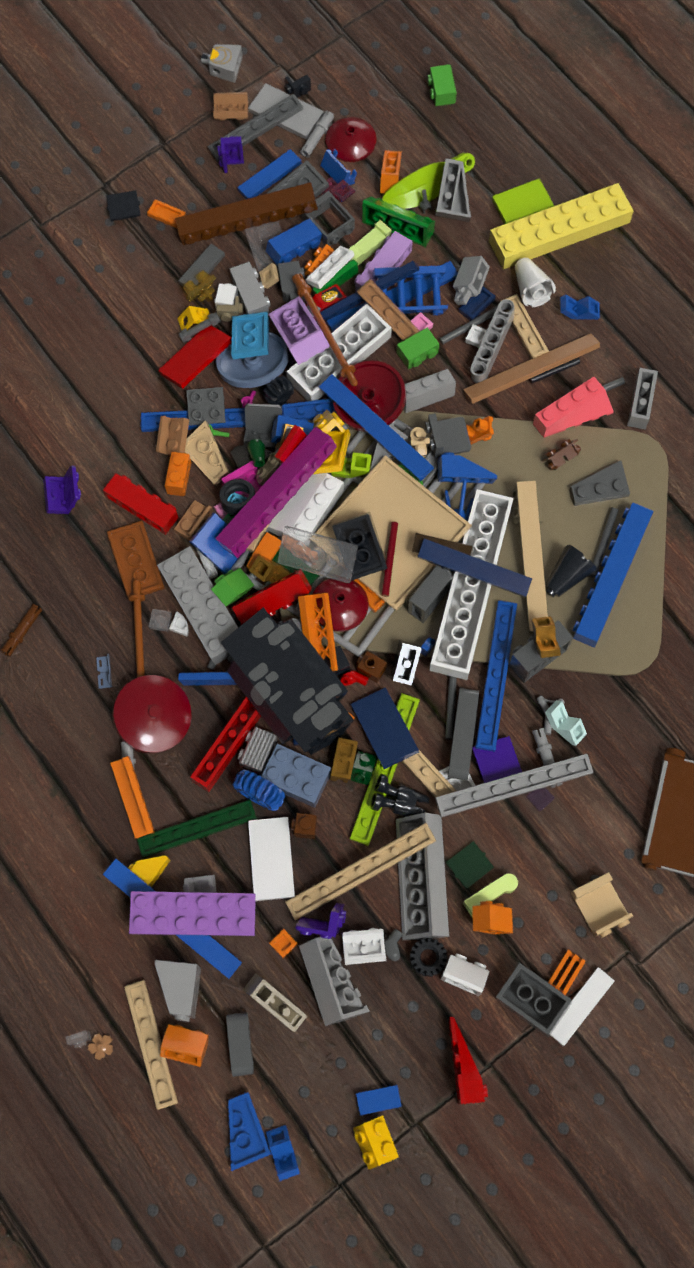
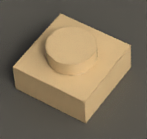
(269, 276)

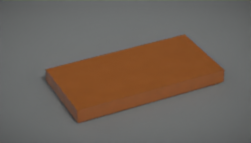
(135, 558)

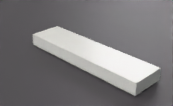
(582, 1005)

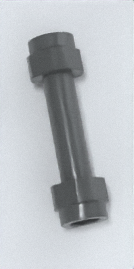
(213, 319)

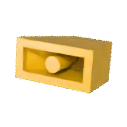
(150, 869)

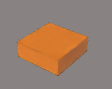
(283, 943)

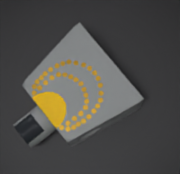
(224, 61)

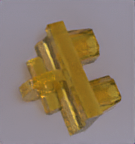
(205, 282)

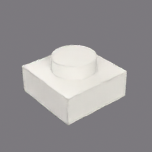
(475, 336)

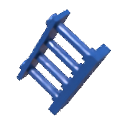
(433, 272)

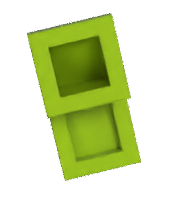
(355, 466)

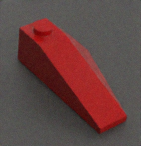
(467, 1077)

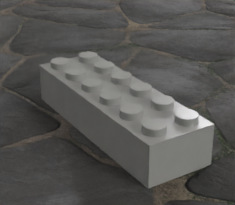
(200, 604)

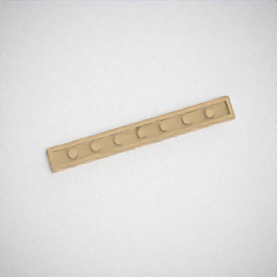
(531, 550)
(361, 871)

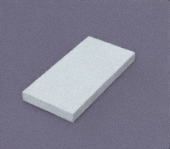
(271, 859)

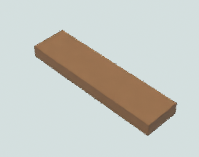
(387, 310)

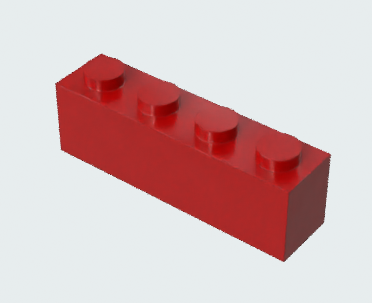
(140, 503)
(274, 596)

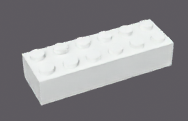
(356, 339)

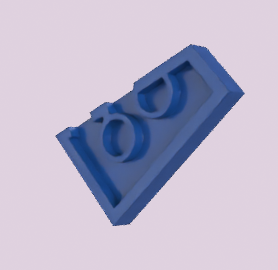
(246, 1133)

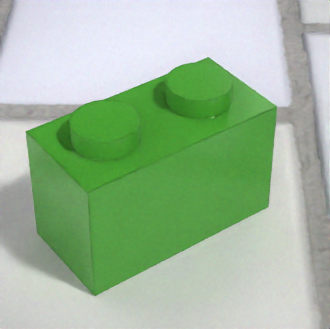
(442, 85)
(418, 348)
(232, 586)

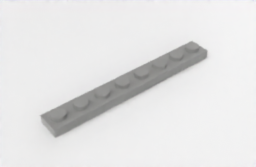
(514, 785)

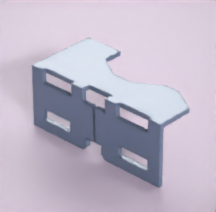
(107, 680)

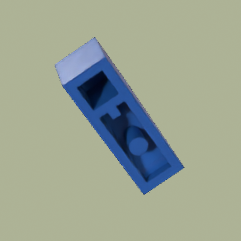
(457, 468)

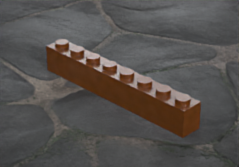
(246, 213)

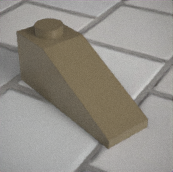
(274, 1002)

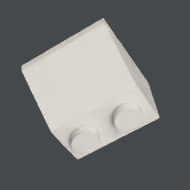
(465, 974)

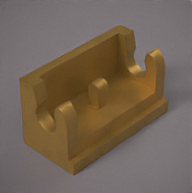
(344, 760)

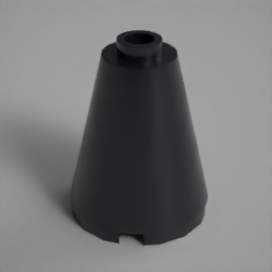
(568, 571)

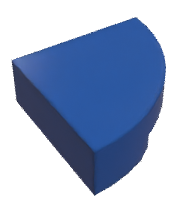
(427, 646)

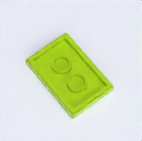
(522, 201)

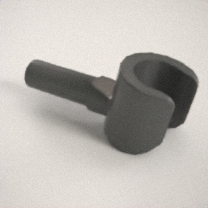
(425, 204)

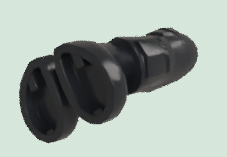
(404, 798)

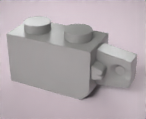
(470, 279)

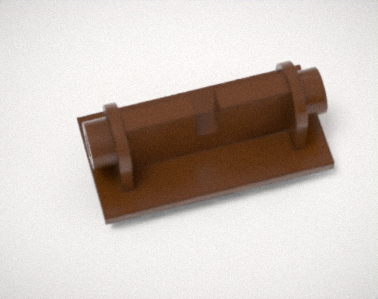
(567, 449)

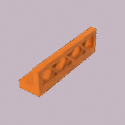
(310, 618)
(132, 797)

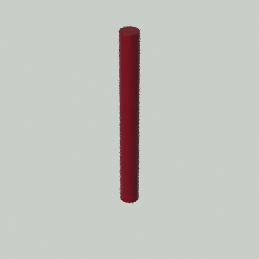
(389, 559)

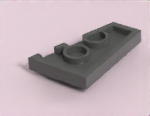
(601, 486)

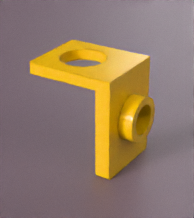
(194, 315)

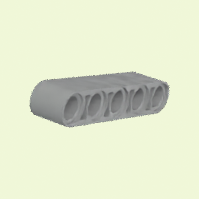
(492, 333)

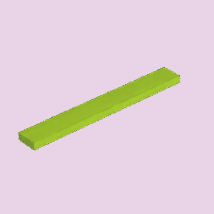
(367, 817)

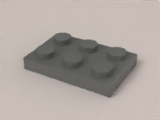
(303, 174)

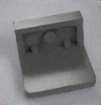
(259, 422)
(447, 435)

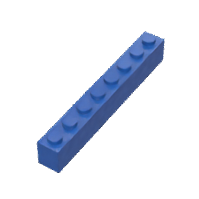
(613, 574)

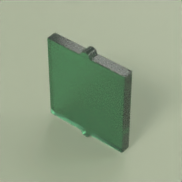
(470, 865)

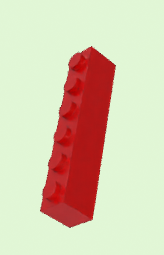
(226, 746)

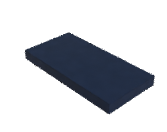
(385, 728)

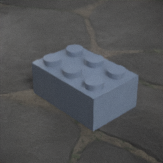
(297, 775)

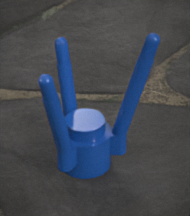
(460, 511)

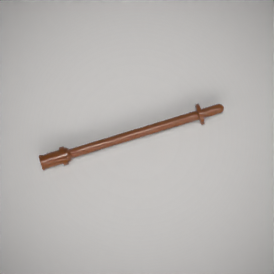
(304, 291)
(137, 598)

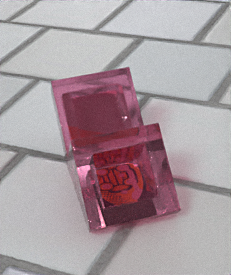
(340, 191)

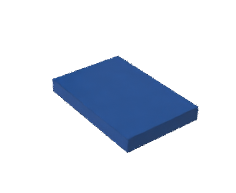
(206, 543)

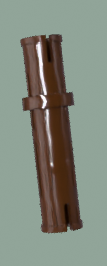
(17, 636)

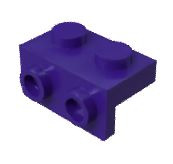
(230, 152)

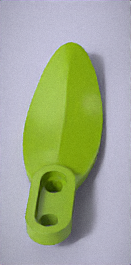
(408, 191)

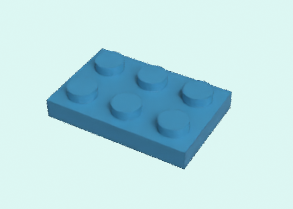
(250, 335)

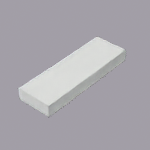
(330, 267)

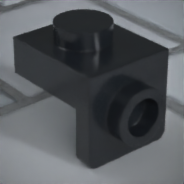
(298, 87)

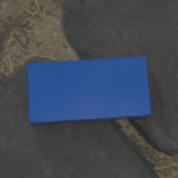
(378, 1100)

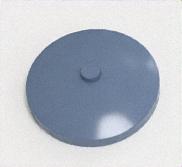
(255, 370)

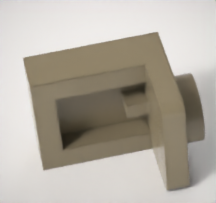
(226, 312)

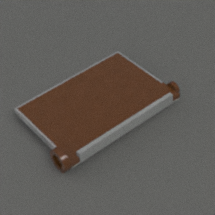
(671, 824)

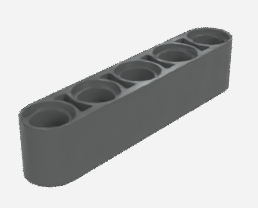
(463, 734)

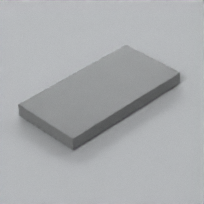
(299, 124)

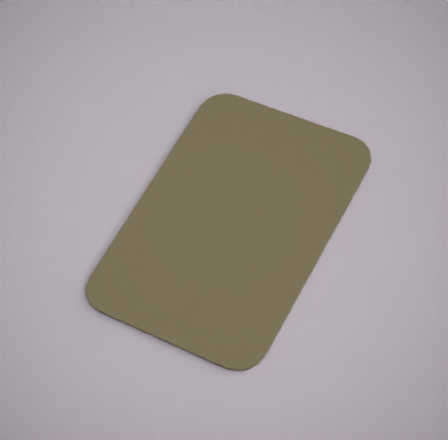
(516, 455)

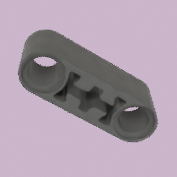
(240, 1044)

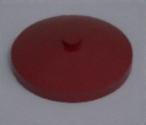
(379, 388)
(151, 714)

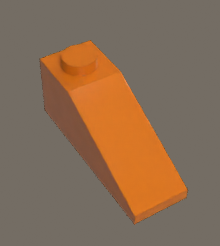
(390, 169)

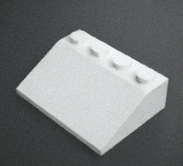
(310, 505)

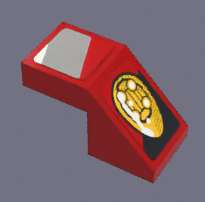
(327, 298)

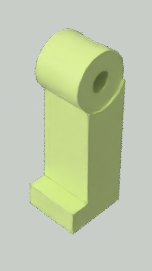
(371, 242)
(504, 884)

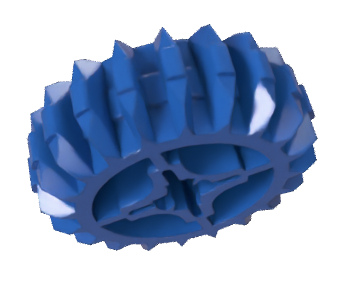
(259, 790)

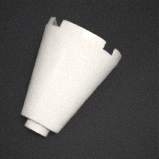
(533, 283)

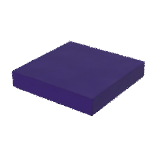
(498, 763)

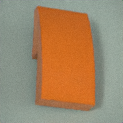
(267, 547)

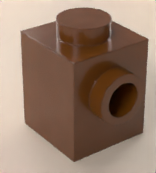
(371, 666)
(304, 826)

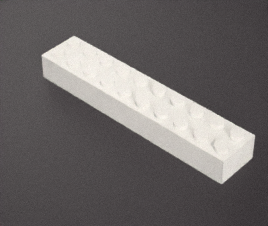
(467, 595)

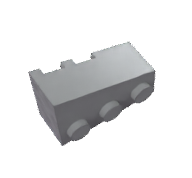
(453, 192)

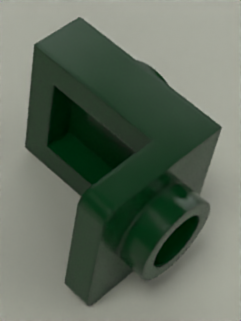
(363, 768)

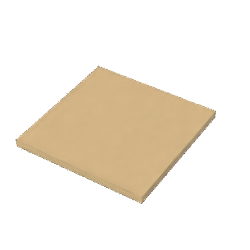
(397, 497)

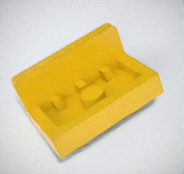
(327, 421)
(375, 1142)

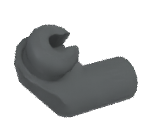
(391, 945)

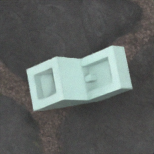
(568, 727)

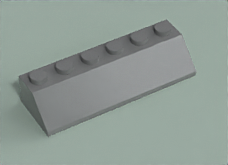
(423, 883)

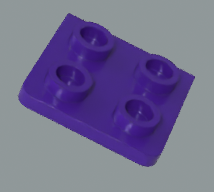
(62, 492)
(325, 929)

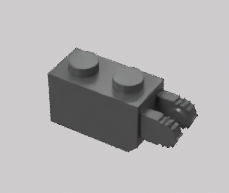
(286, 272)

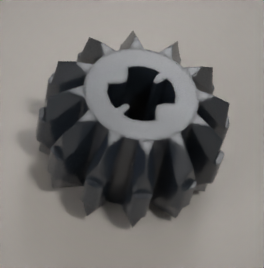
(278, 391)

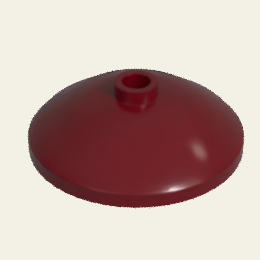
(354, 145)
(345, 613)

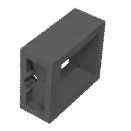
(324, 203)
(430, 593)

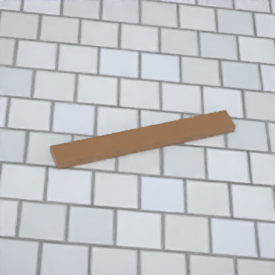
(531, 368)

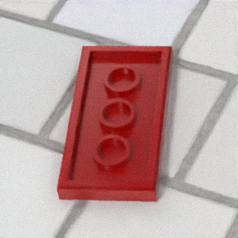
(195, 356)

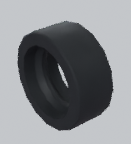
(235, 486)

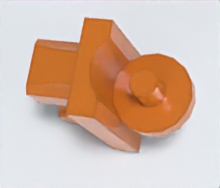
(480, 430)

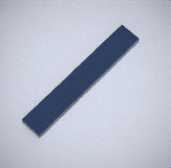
(382, 283)
(474, 568)

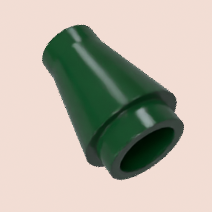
(256, 450)

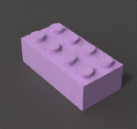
(299, 330)

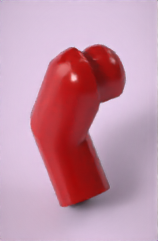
(353, 677)

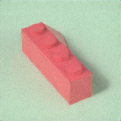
(580, 405)

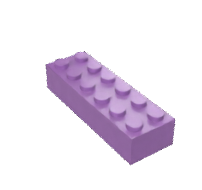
(192, 913)

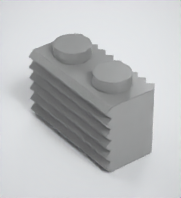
(258, 750)

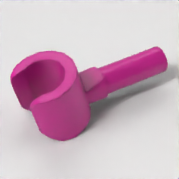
(248, 399)

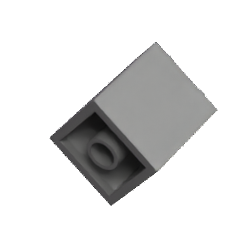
(180, 987)

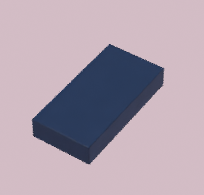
(477, 304)

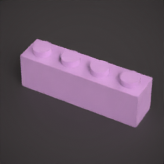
(392, 254)

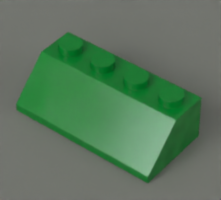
(405, 222)

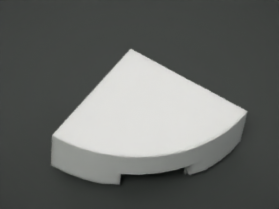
(179, 625)

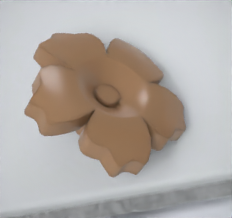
(101, 1046)

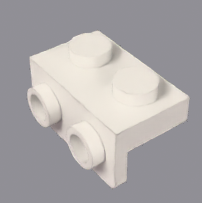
(364, 946)

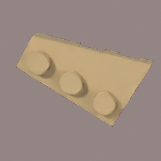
(206, 454)

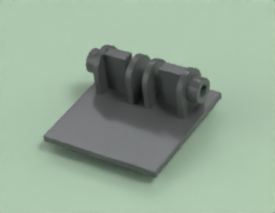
(206, 406)

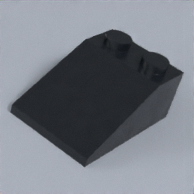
(362, 532)

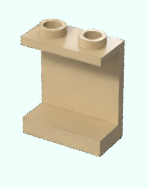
(601, 906)

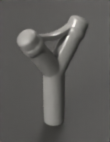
(543, 703)

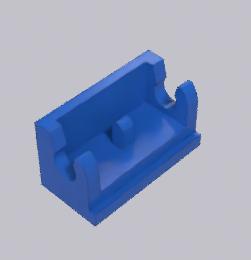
(336, 169)

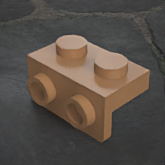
(230, 106)

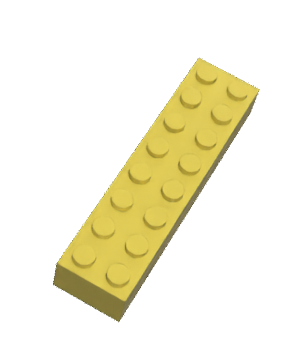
(561, 225)

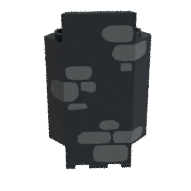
(288, 682)

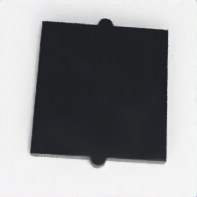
(123, 205)

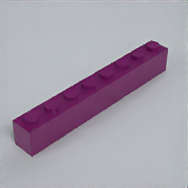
(276, 492)

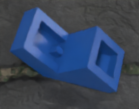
(582, 309)
(283, 1152)

